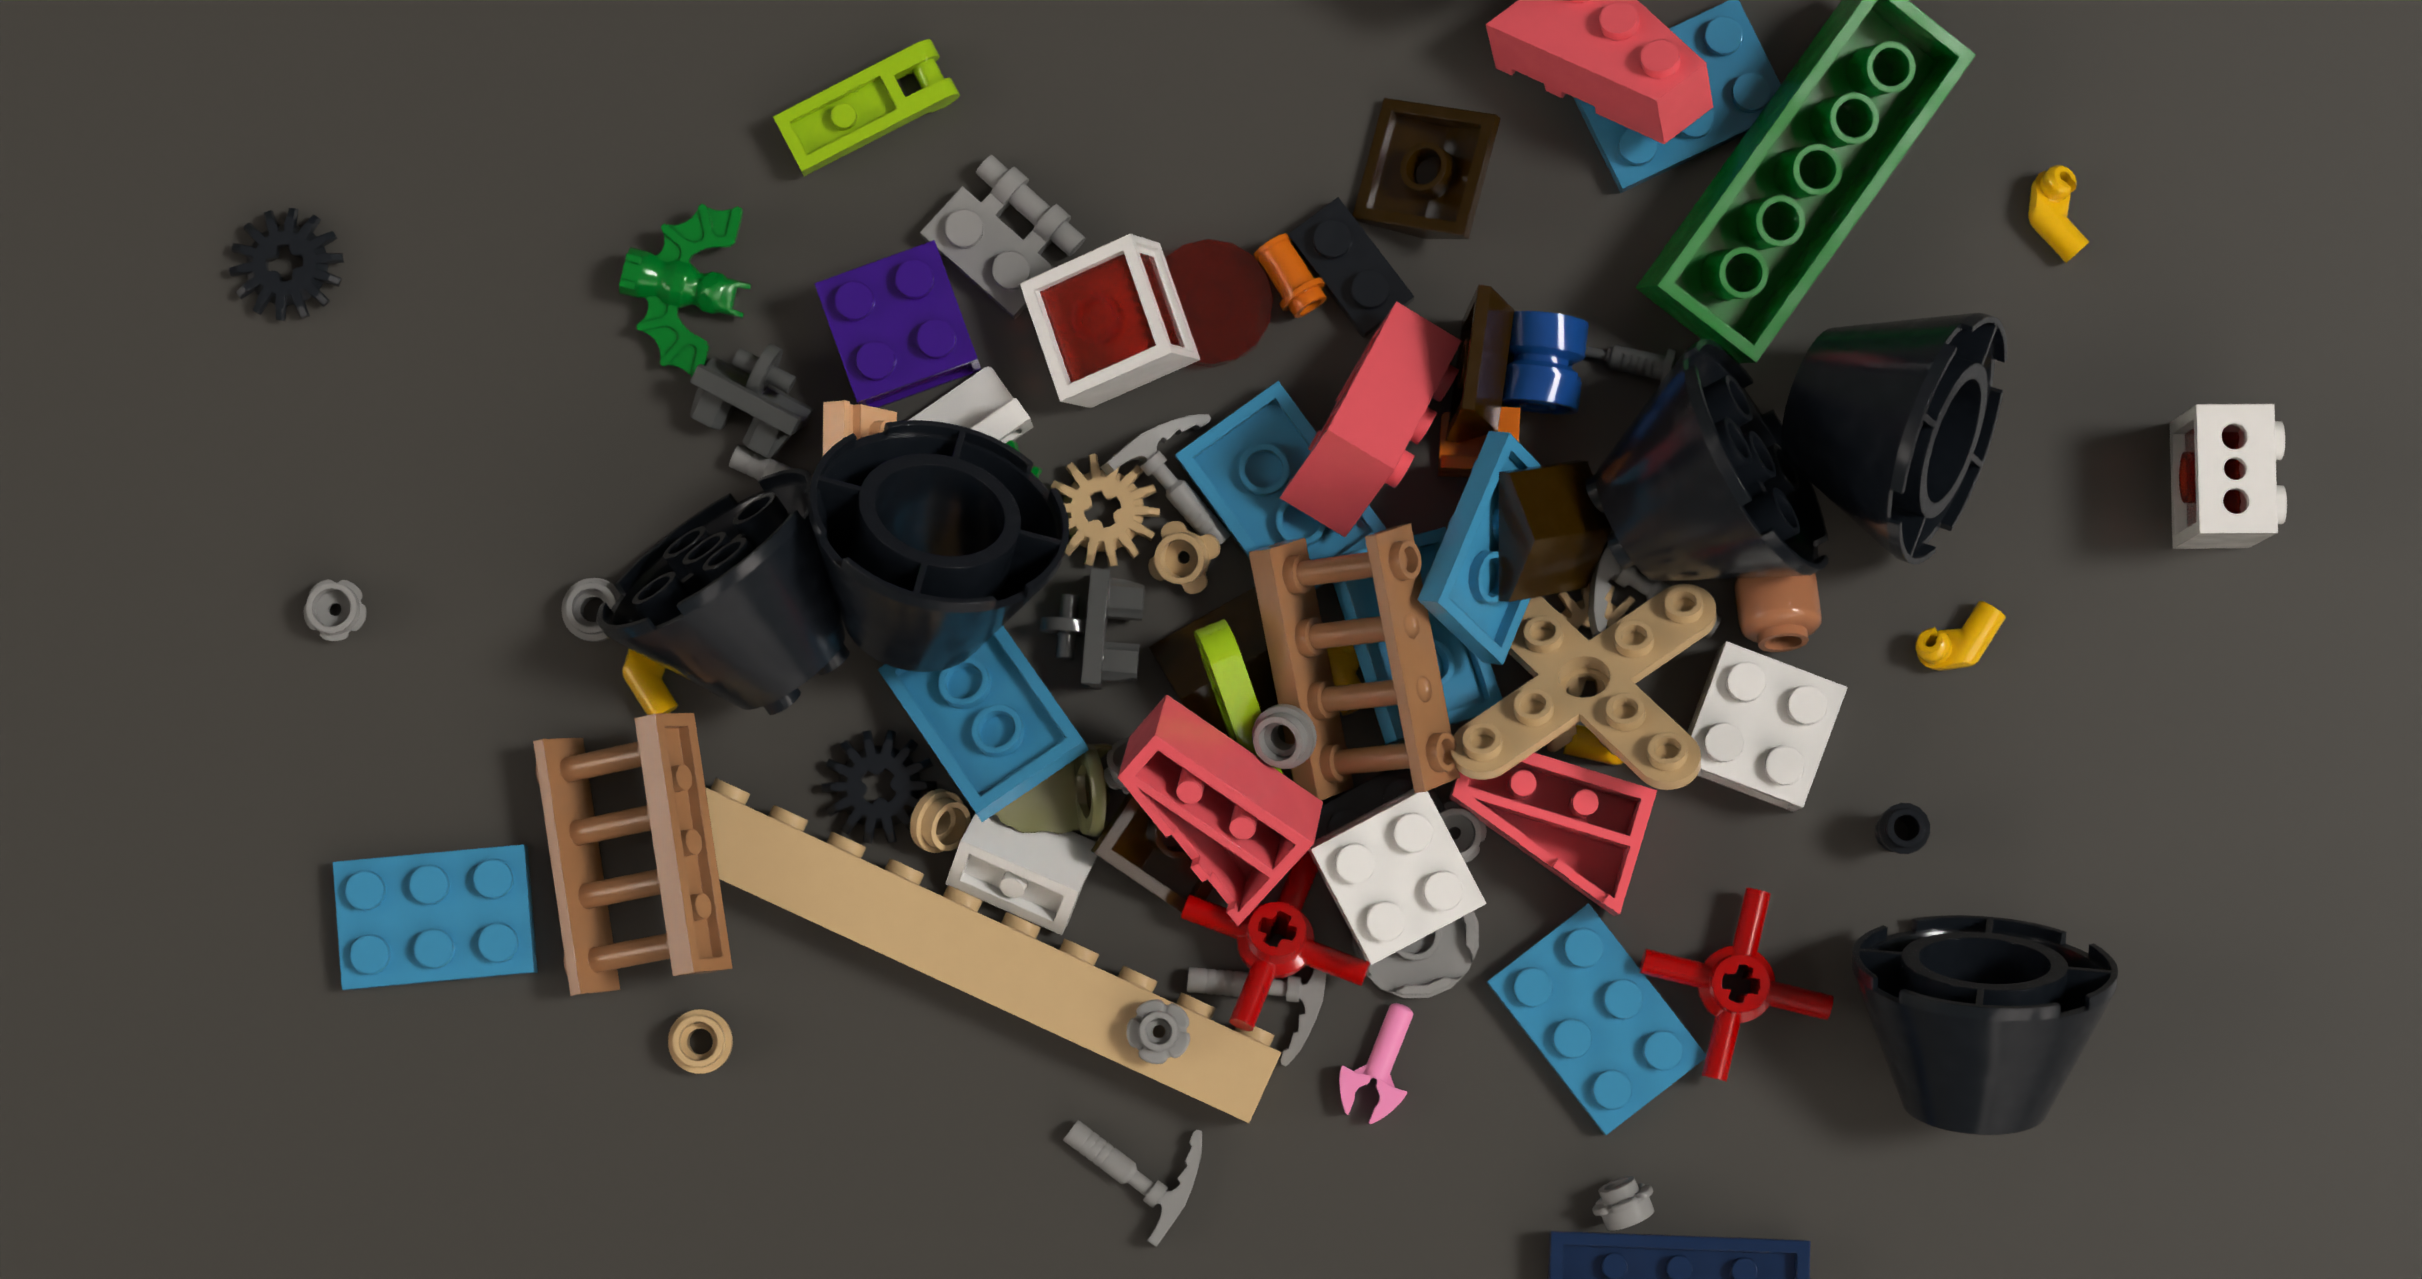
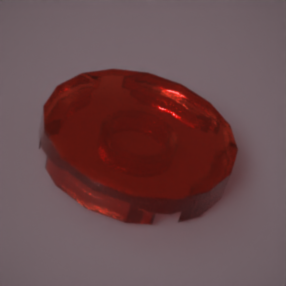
(1222, 298)

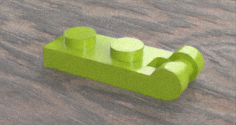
(864, 107)

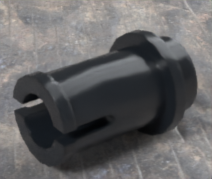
(1917, 825)

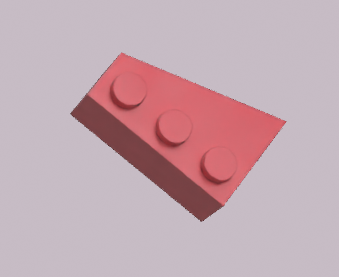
(1608, 57)
(1375, 420)
(1219, 803)
(1567, 820)

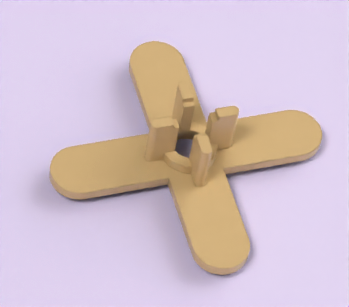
(1620, 713)

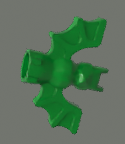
(672, 283)

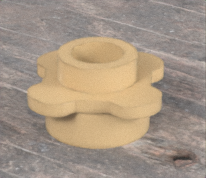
(1166, 562)

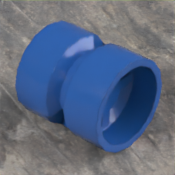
(1543, 357)

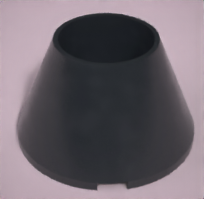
(1897, 422)
(932, 539)
(1981, 1016)

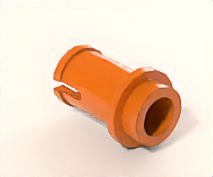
(1290, 276)

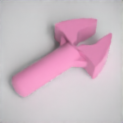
(1379, 1065)

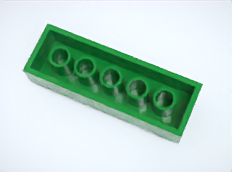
(1805, 173)

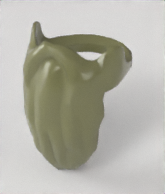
(1066, 800)

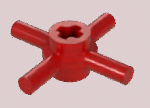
(1291, 953)
(1746, 1007)

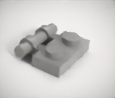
(987, 249)

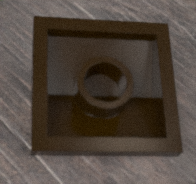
(1426, 169)
(1481, 366)
(1547, 530)
(1185, 670)
(1148, 857)

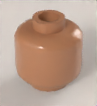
(1778, 610)

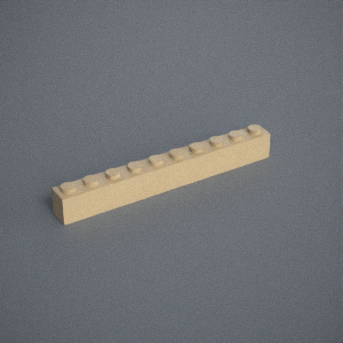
(976, 953)

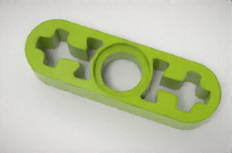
(1229, 681)

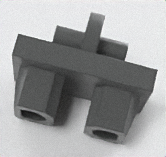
(726, 387)
(1101, 659)

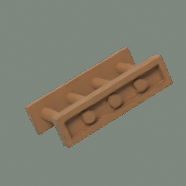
(1302, 668)
(682, 848)

